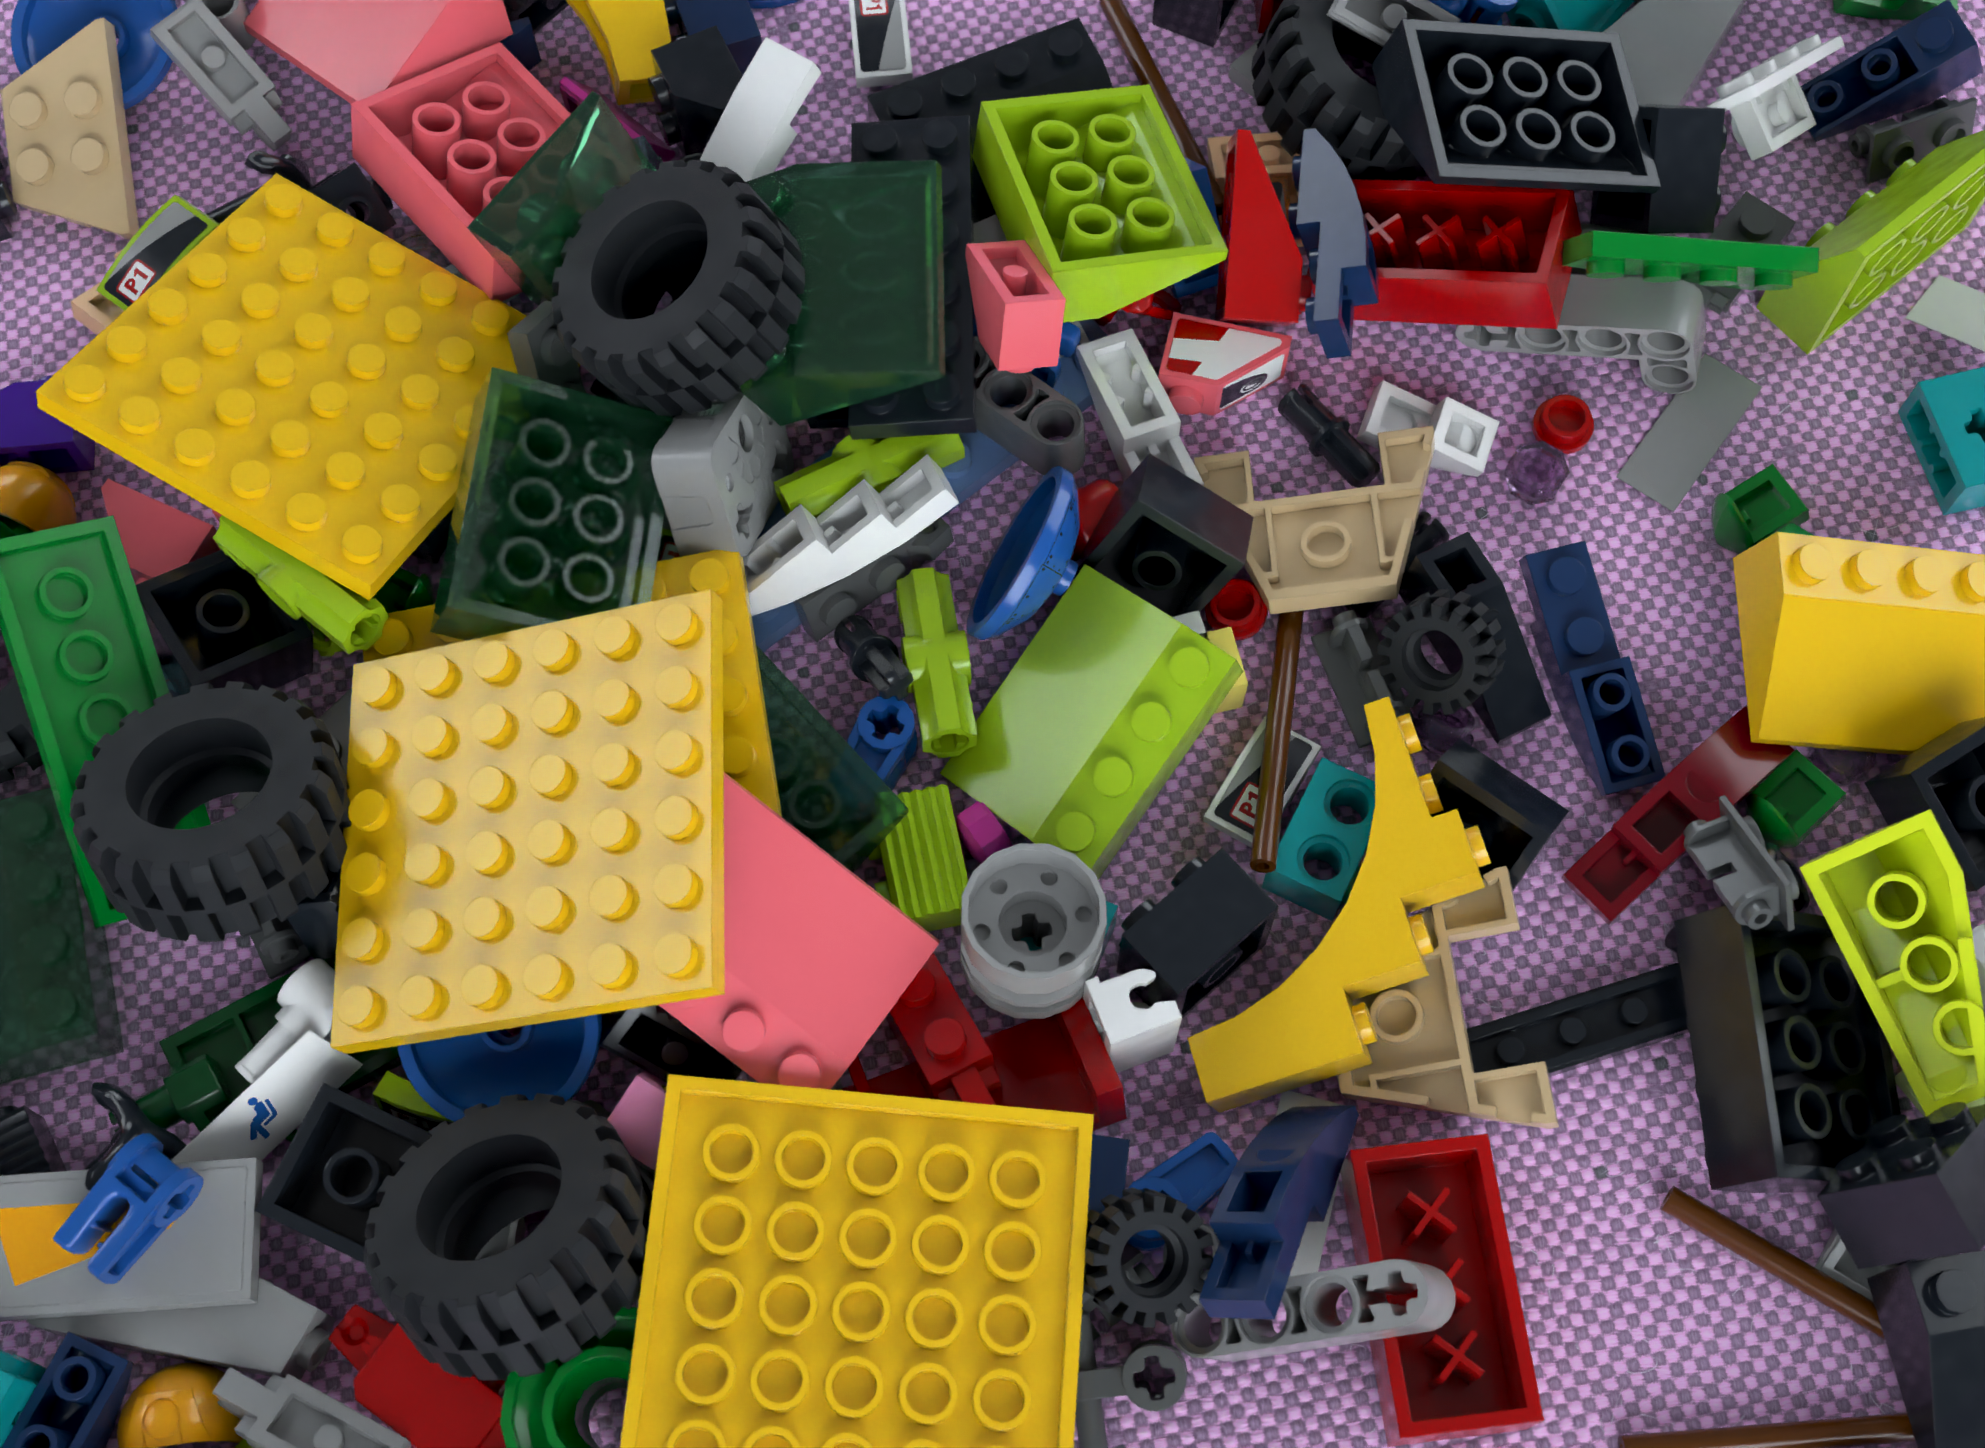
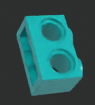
(1320, 836)

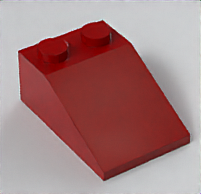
(1263, 266)

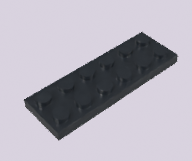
(947, 402)

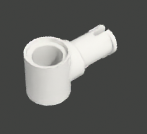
(305, 1005)

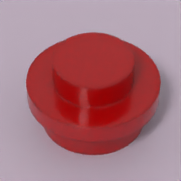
(1563, 423)
(1237, 607)

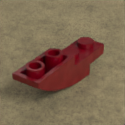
(1652, 830)

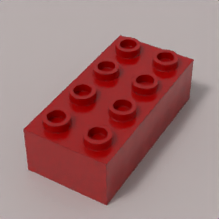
(1467, 253)
(1444, 1210)

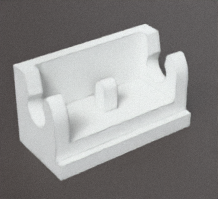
(1129, 1028)

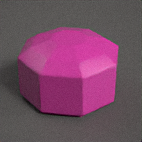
(981, 832)

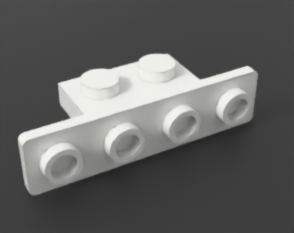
(1768, 99)

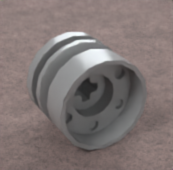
(1037, 895)

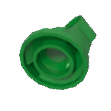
(556, 1404)

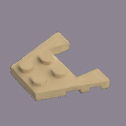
(1332, 543)
(1423, 1035)

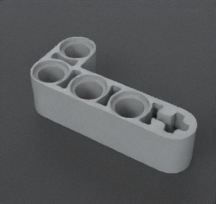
(1616, 319)
(1312, 1311)

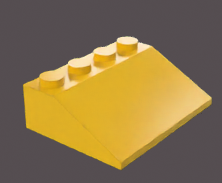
(1859, 642)

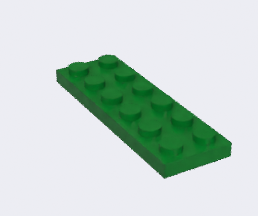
(78, 658)

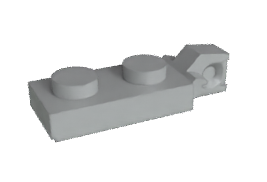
(222, 72)
(297, 1416)

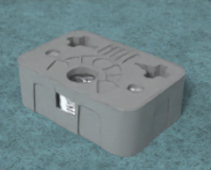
(720, 474)

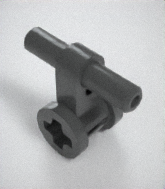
(1120, 1380)

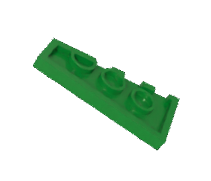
(1690, 259)

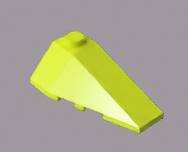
(1909, 940)

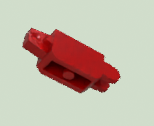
(943, 1039)
(412, 1393)

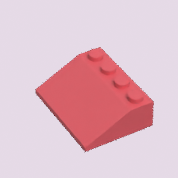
(375, 43)
(452, 145)
(806, 954)

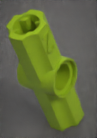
(875, 460)
(303, 591)
(938, 661)

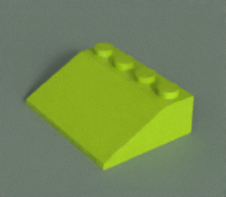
(1096, 194)
(1882, 241)
(1093, 720)

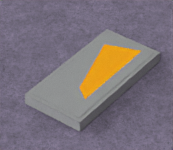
(196, 1262)

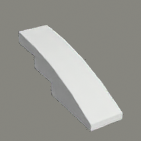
(758, 116)
(1133, 404)
(863, 525)

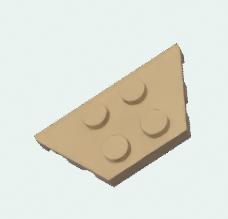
(72, 135)

